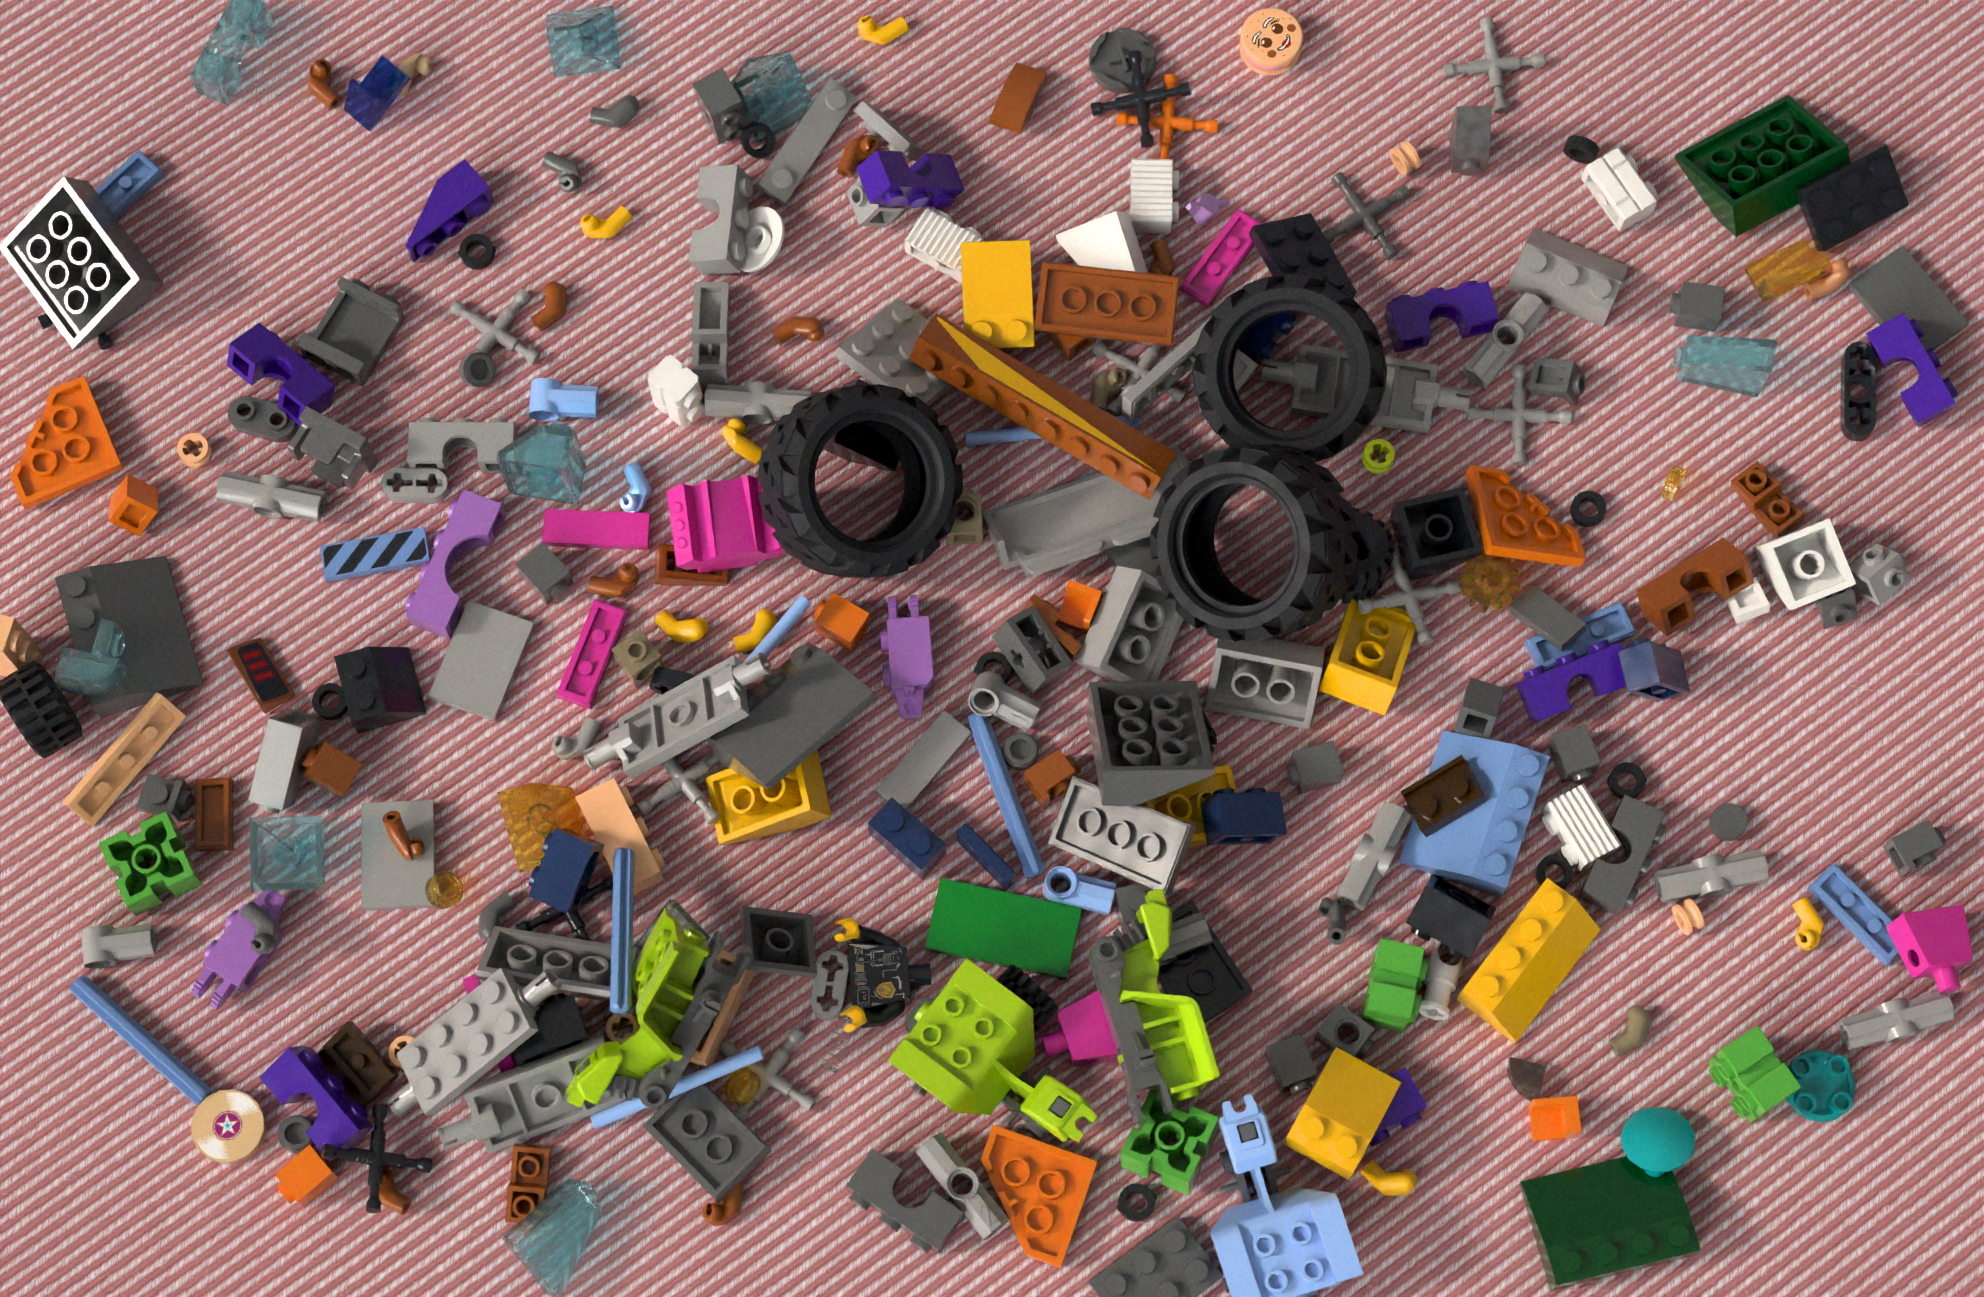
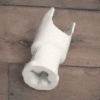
(1440, 983)

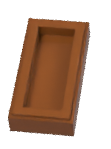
(214, 814)

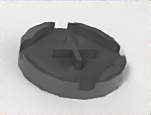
(1111, 63)

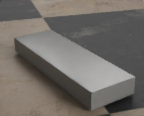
(924, 761)

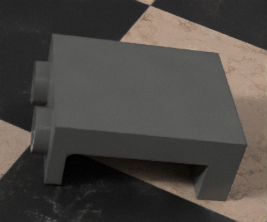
(354, 331)

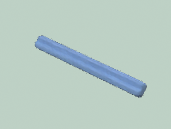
(1006, 795)
(622, 931)
(140, 1039)

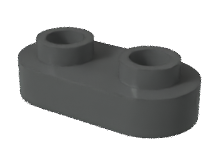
(260, 419)

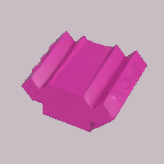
(720, 525)

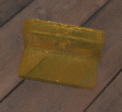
(1786, 270)

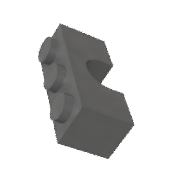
(1636, 828)
(927, 1224)

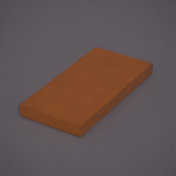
(1107, 304)

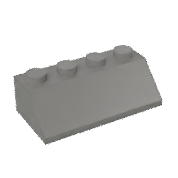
(578, 963)

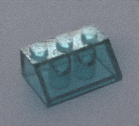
(544, 464)

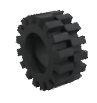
(1030, 992)

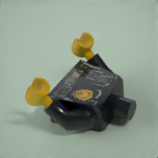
(878, 976)

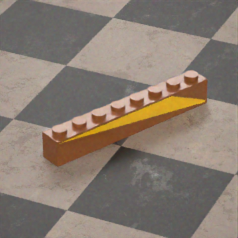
(1042, 406)

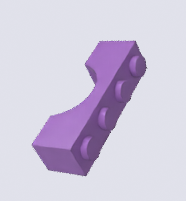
(471, 524)

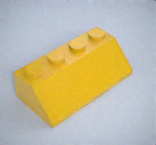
(1530, 961)

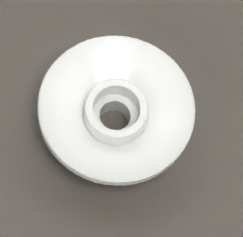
(762, 238)

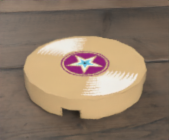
(228, 1126)

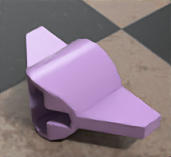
(1205, 208)

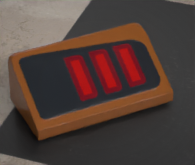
(261, 674)

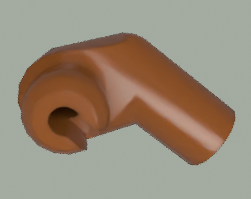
(798, 325)
(617, 585)

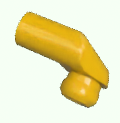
(879, 33)
(605, 228)
(739, 443)
(762, 626)
(682, 631)
(1811, 924)
(1389, 1183)

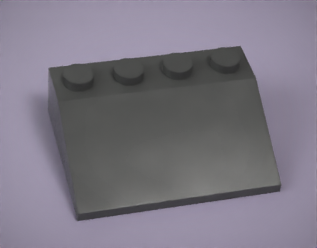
(79, 262)
(148, 611)
(791, 716)
(1146, 739)

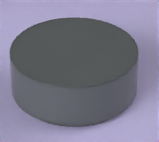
(477, 369)
(1020, 751)
(1728, 822)
(292, 1133)

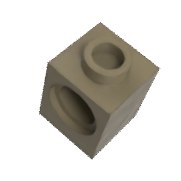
(970, 530)
(637, 658)

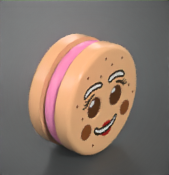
(1271, 41)

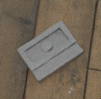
(883, 126)

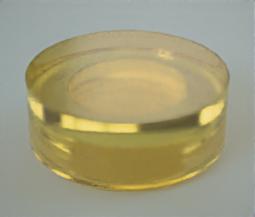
(1673, 483)
(444, 890)
(742, 1086)

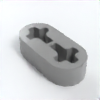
(415, 493)
(821, 984)

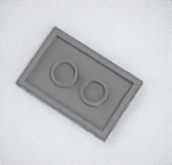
(481, 660)
(386, 876)

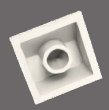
(1805, 564)

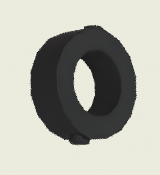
(769, 145)
(1581, 149)
(480, 263)
(1597, 500)
(994, 657)
(317, 698)
(1628, 768)
(1557, 860)
(1136, 1188)

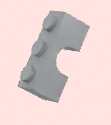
(722, 245)
(434, 441)

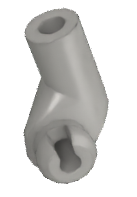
(573, 746)

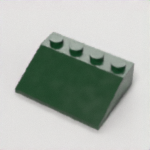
(1757, 163)
(1607, 1221)

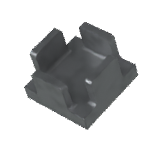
(339, 451)

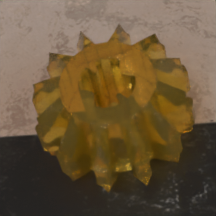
(1484, 592)

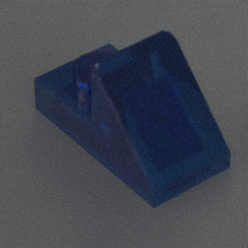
(373, 96)

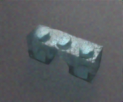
(218, 66)

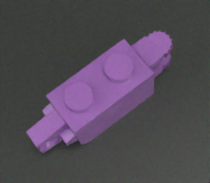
(909, 658)
(232, 955)

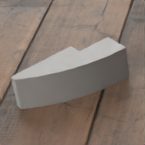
(710, 333)

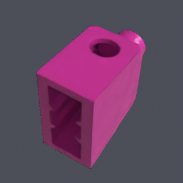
(1933, 944)
(1082, 1033)

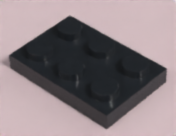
(1851, 197)
(1299, 248)
(1204, 974)

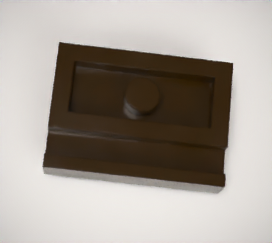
(1444, 796)
(357, 1064)

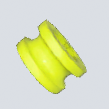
(1382, 445)

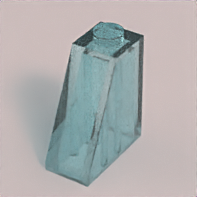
(1726, 363)
(556, 1234)

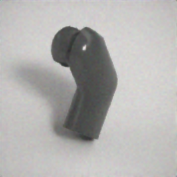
(618, 115)
(567, 171)
(491, 914)
(1336, 923)
(265, 928)

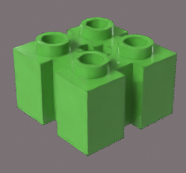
(131, 857)
(1392, 985)
(1752, 1075)
(1177, 1163)

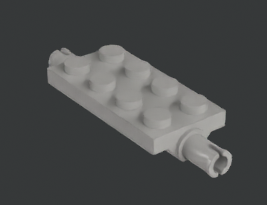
(1408, 398)
(680, 717)
(469, 1040)
(525, 1101)

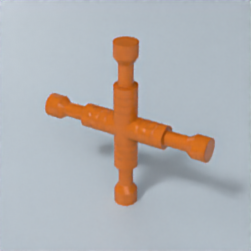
(1168, 122)

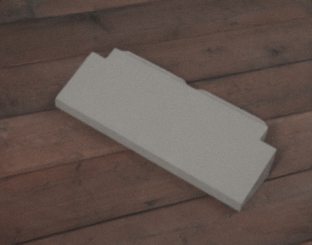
(1073, 521)

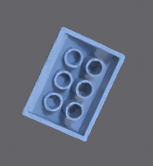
(1484, 842)

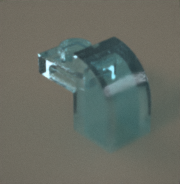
(95, 671)

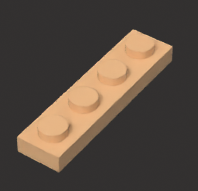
(124, 759)

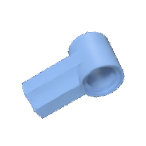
(552, 399)
(1083, 890)

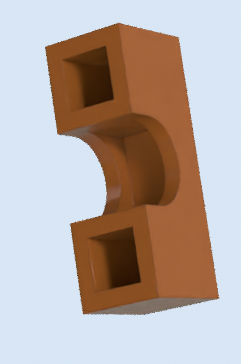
(1714, 570)

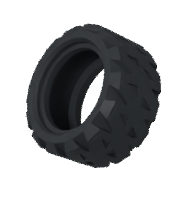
(1259, 301)
(928, 466)
(1187, 553)

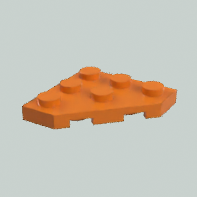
(65, 446)
(1519, 523)
(1038, 1190)

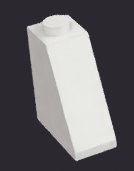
(1105, 243)

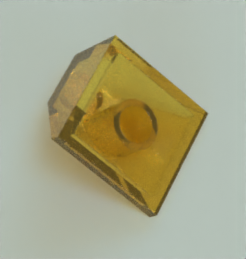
(533, 813)

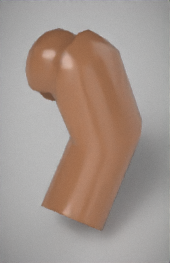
(1830, 284)

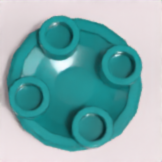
(1825, 1085)
(1658, 1140)

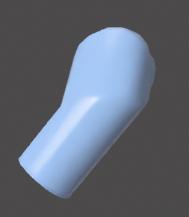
(639, 491)

